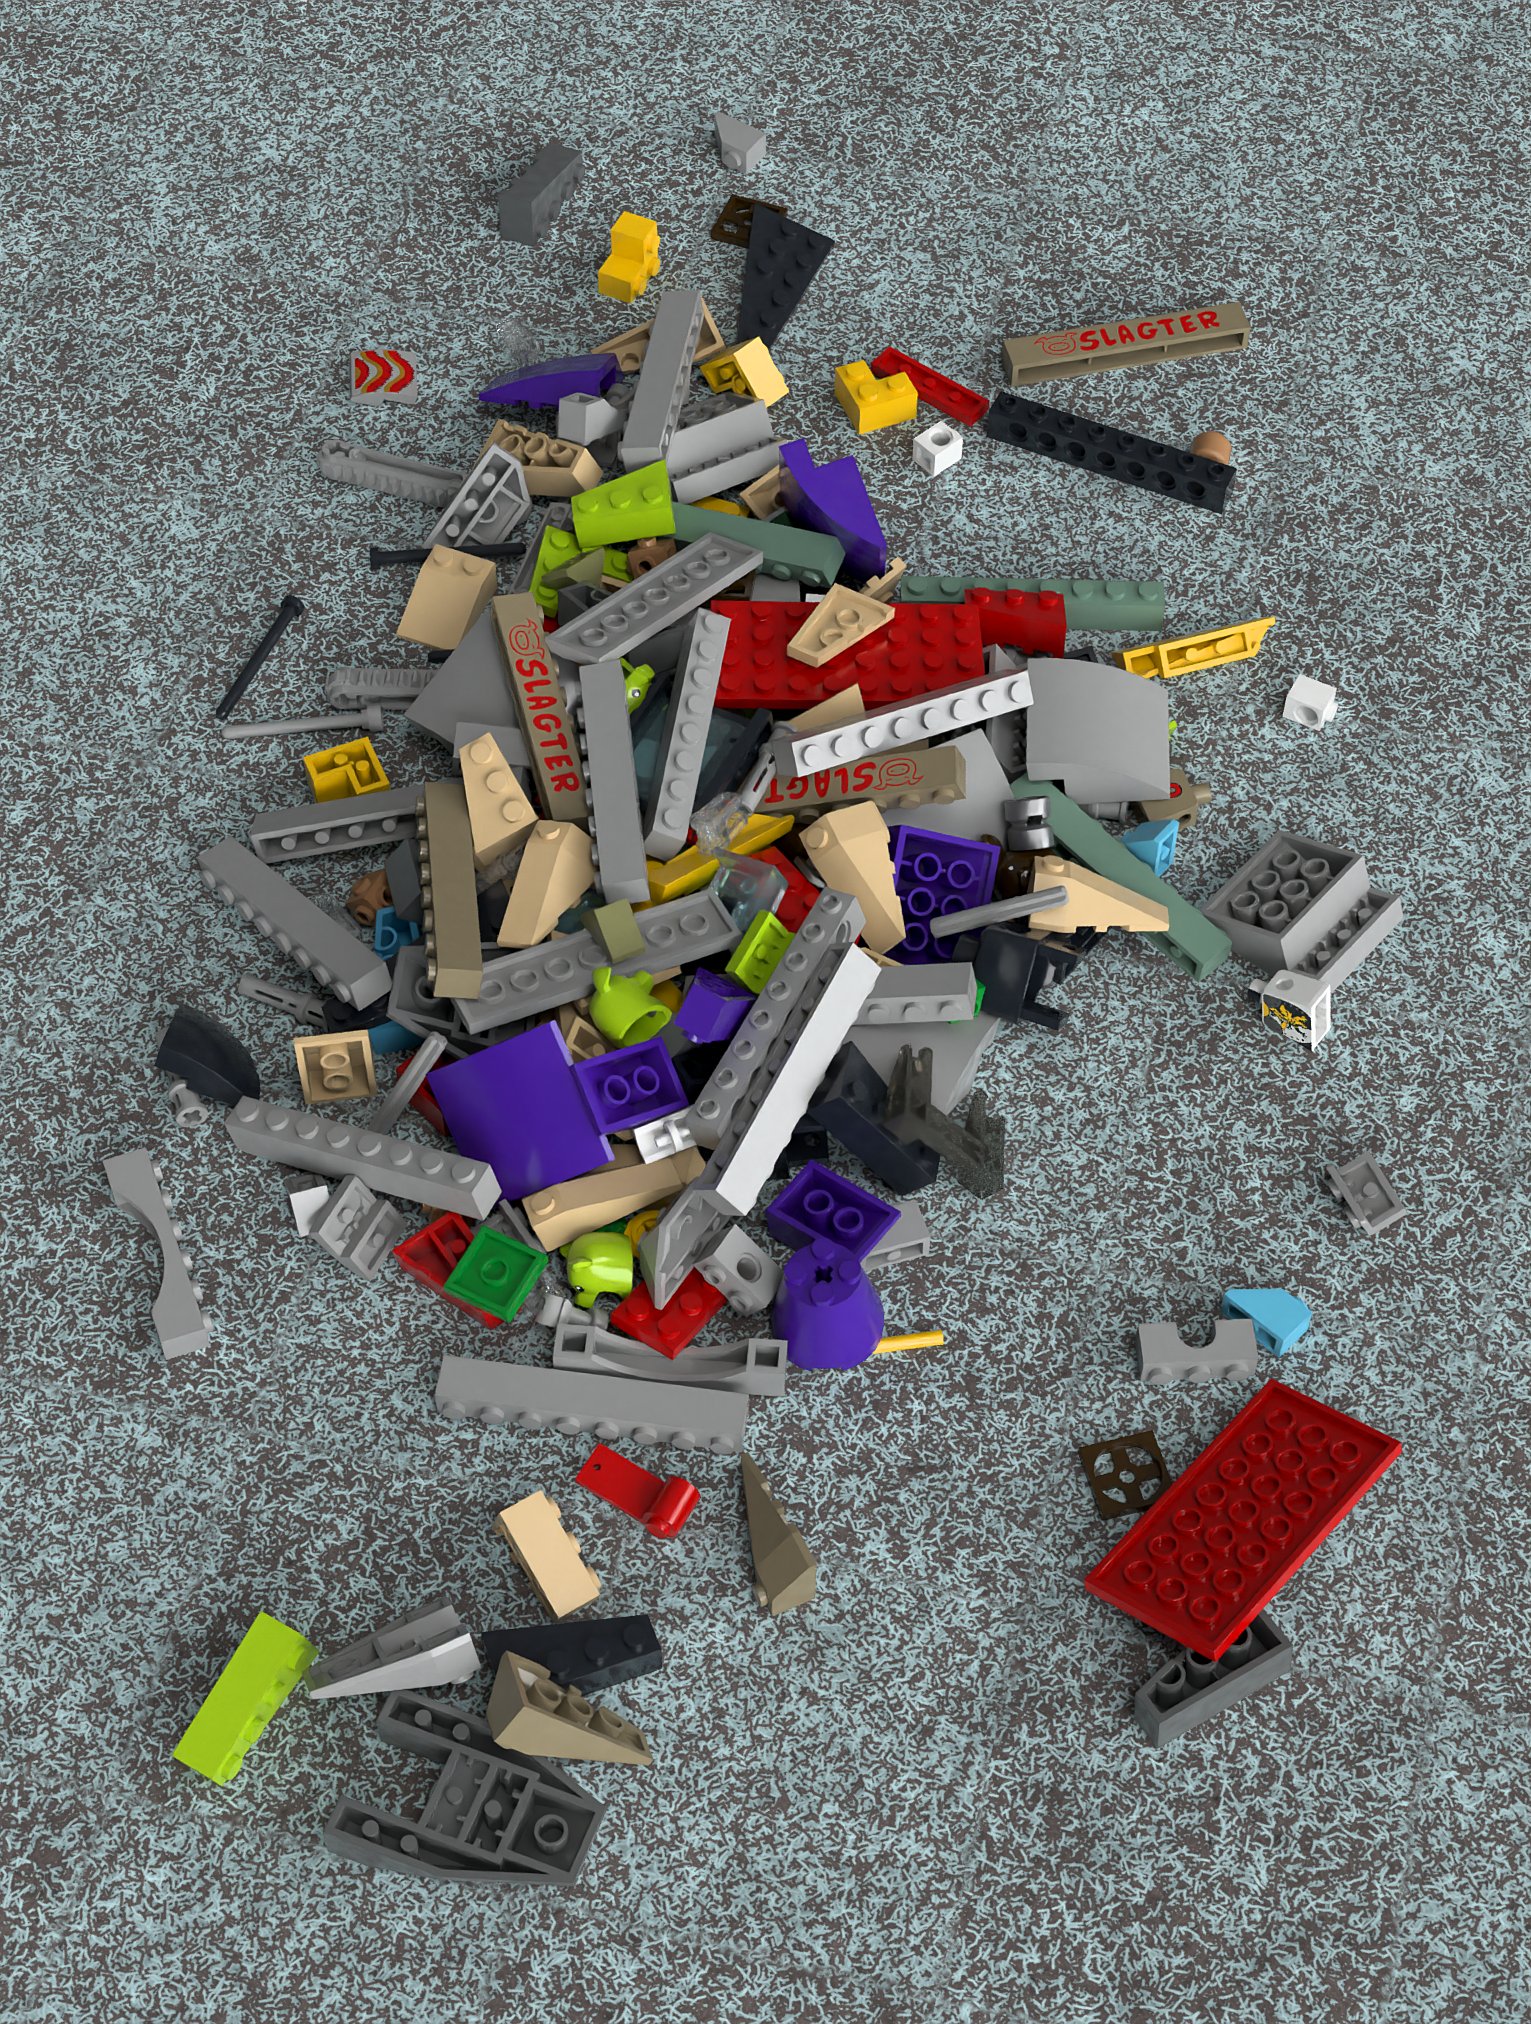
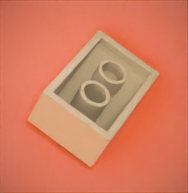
(447, 598)
(336, 1066)

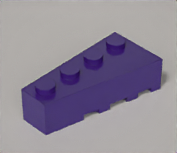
(712, 1008)

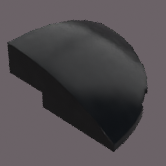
(209, 1057)

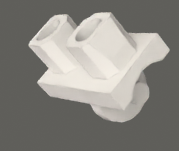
(664, 1136)

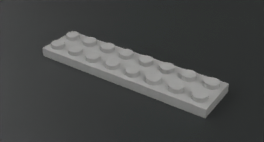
(654, 600)
(564, 967)

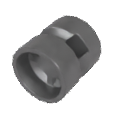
(1029, 835)

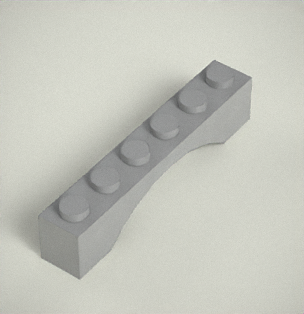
(591, 418)
(176, 1312)
(739, 1367)

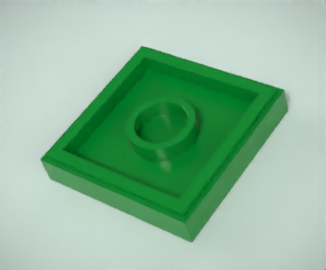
(496, 1273)

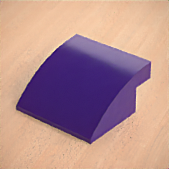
(834, 504)
(934, 879)
(520, 1112)

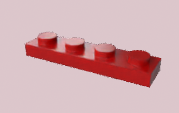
(933, 387)

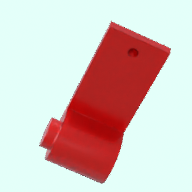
(638, 1493)

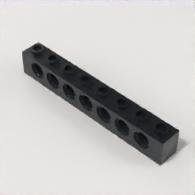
(1111, 452)

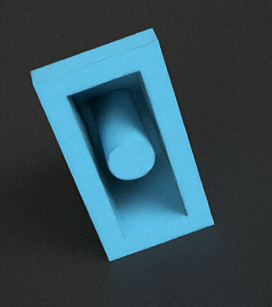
(1153, 843)
(1275, 1315)

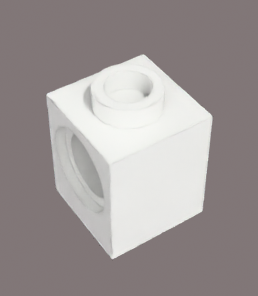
(937, 448)
(1310, 703)

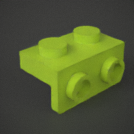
(759, 953)

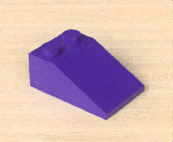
(629, 1086)
(829, 1207)

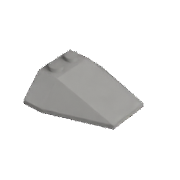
(408, 1653)

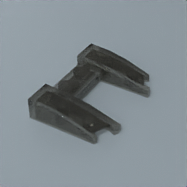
(910, 1116)

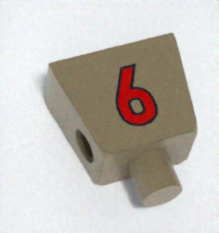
(1181, 805)

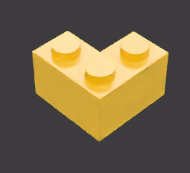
(631, 258)
(747, 371)
(874, 402)
(345, 771)

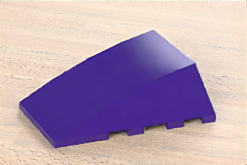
(554, 379)

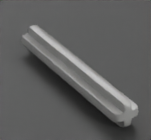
(999, 911)
(408, 1083)

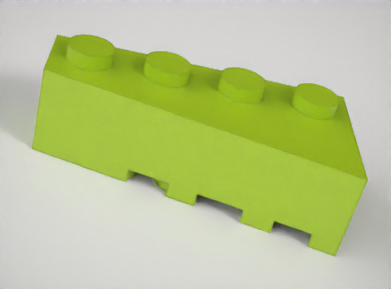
(245, 1698)

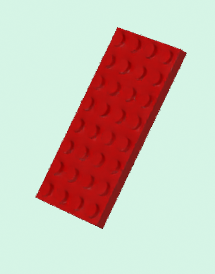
(904, 658)
(1242, 1518)

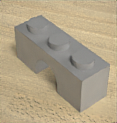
(1166, 1358)

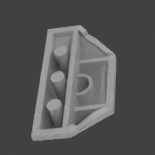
(484, 504)
(677, 1242)

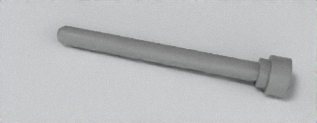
(368, 718)

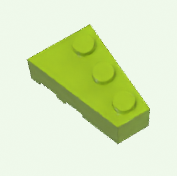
(625, 508)

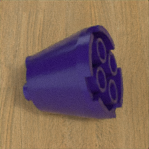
(827, 1308)

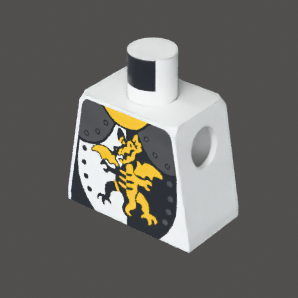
(1294, 1006)

